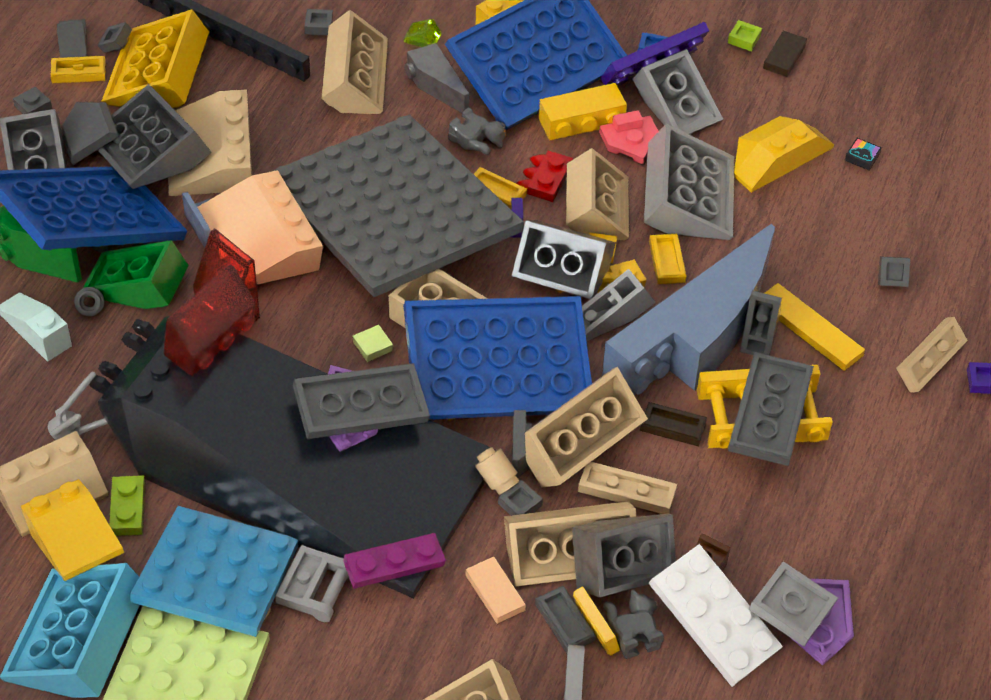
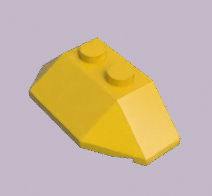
(776, 150)

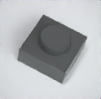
(318, 21)
(115, 37)
(32, 101)
(894, 271)
(520, 500)

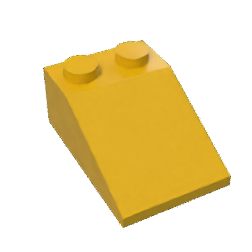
(71, 529)

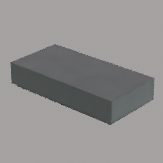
(564, 618)

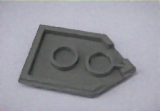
(88, 129)

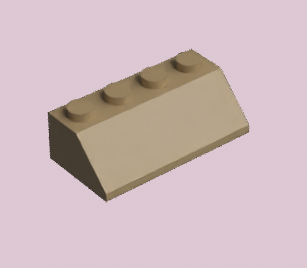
(354, 66)
(582, 429)
(542, 542)

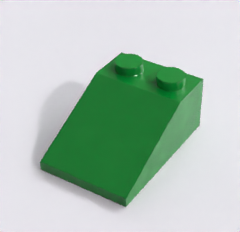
(26, 254)
(139, 275)

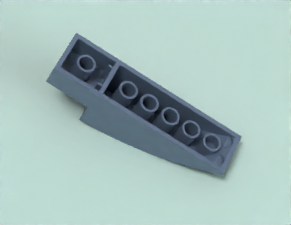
(695, 324)

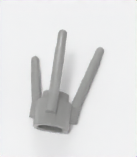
(68, 421)

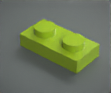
(127, 505)

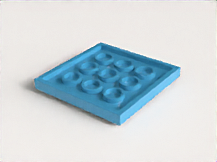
(215, 571)

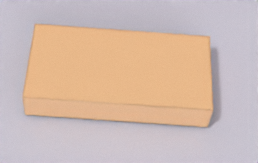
(495, 590)

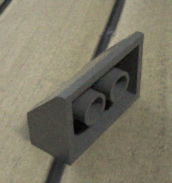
(562, 258)

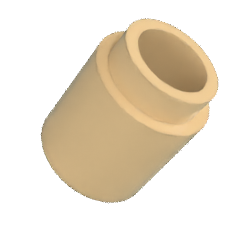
(497, 470)

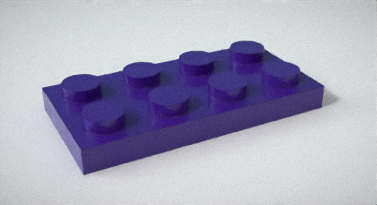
(631, 64)

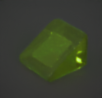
(423, 33)

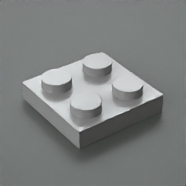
(793, 603)

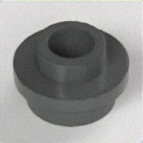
(82, 307)

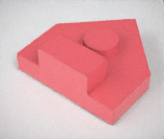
(629, 135)

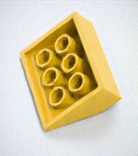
(159, 55)

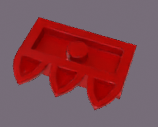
(547, 176)

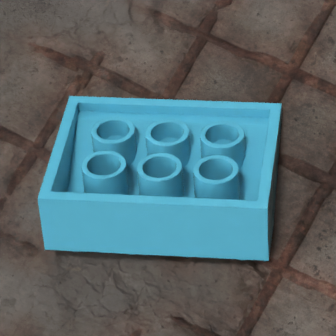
(74, 632)

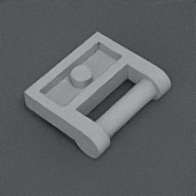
(304, 580)

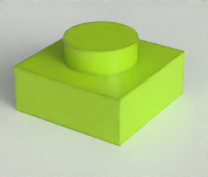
(744, 35)

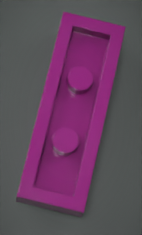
(394, 560)

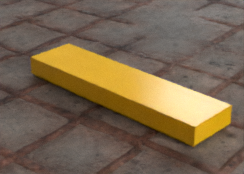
(816, 329)

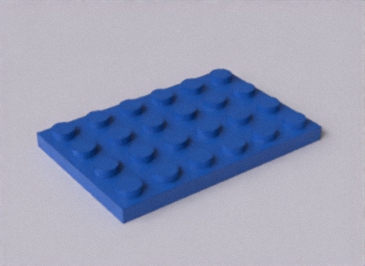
(534, 54)
(85, 208)
(497, 354)

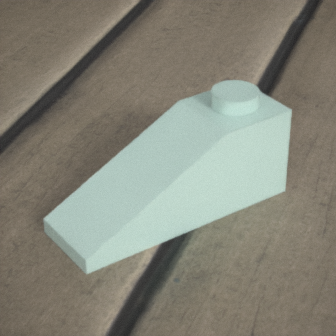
(37, 325)

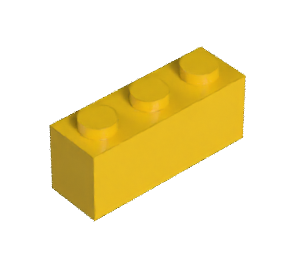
(580, 111)

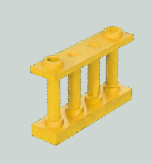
(731, 384)

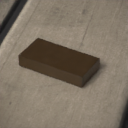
(785, 53)
(673, 424)

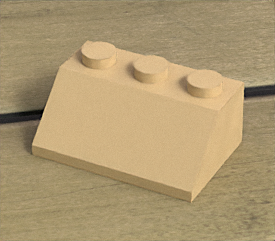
(597, 196)
(45, 472)

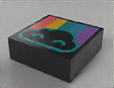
(863, 153)

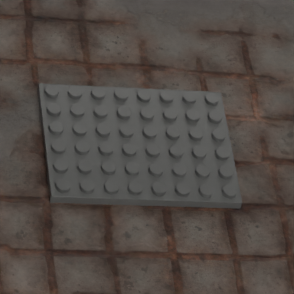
(396, 204)

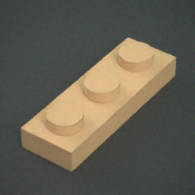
(932, 354)
(625, 486)

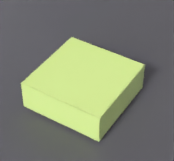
(372, 343)

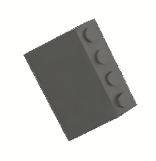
(152, 141)

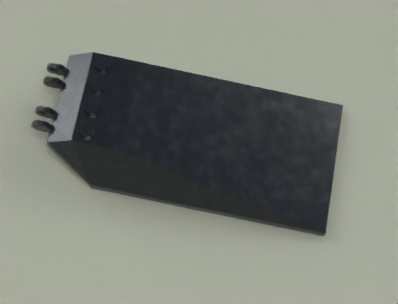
(242, 449)

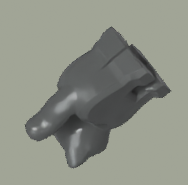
(474, 131)
(635, 626)

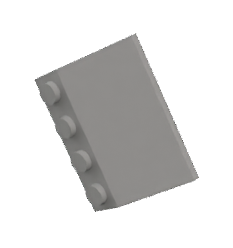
(688, 186)

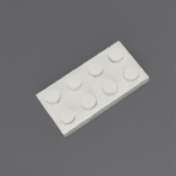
(715, 615)

